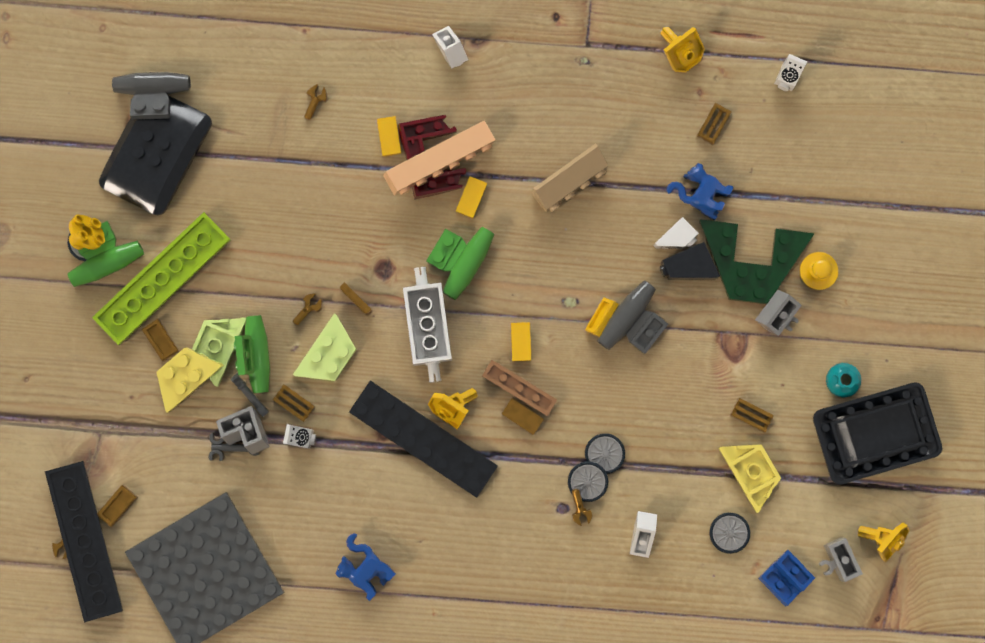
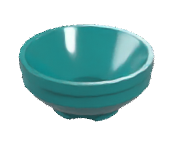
(834, 384)

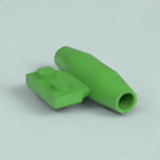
(105, 259)
(460, 259)
(253, 354)

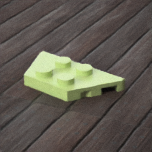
(217, 342)
(328, 353)

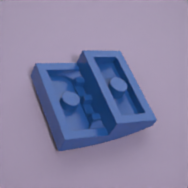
(786, 578)

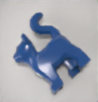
(703, 196)
(366, 571)

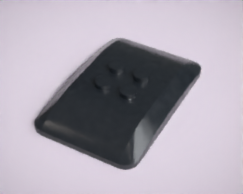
(155, 157)
(877, 433)

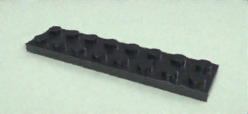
(423, 438)
(84, 541)

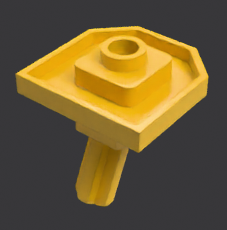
(683, 50)
(451, 408)
(887, 539)

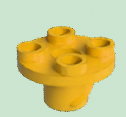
(85, 232)
(818, 271)

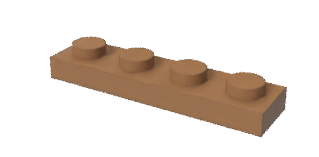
(519, 388)

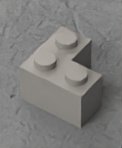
(244, 426)

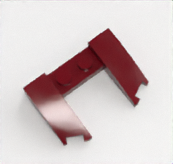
(412, 137)

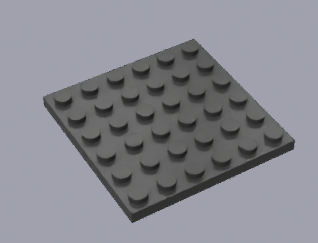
(204, 571)

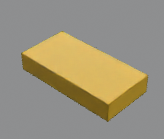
(389, 136)
(471, 197)
(601, 317)
(521, 341)

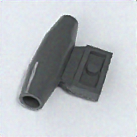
(151, 92)
(634, 321)

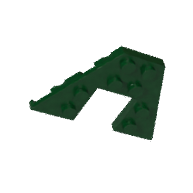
(752, 281)

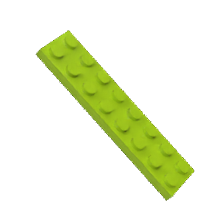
(161, 279)

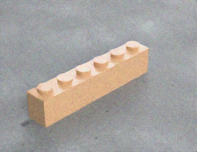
(438, 158)

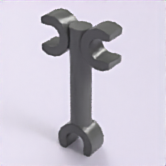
(249, 394)
(218, 447)

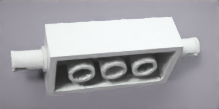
(427, 324)

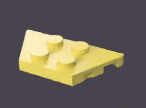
(184, 375)
(752, 471)

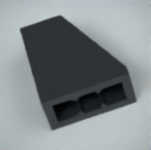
(690, 265)

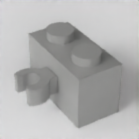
(779, 313)
(841, 560)

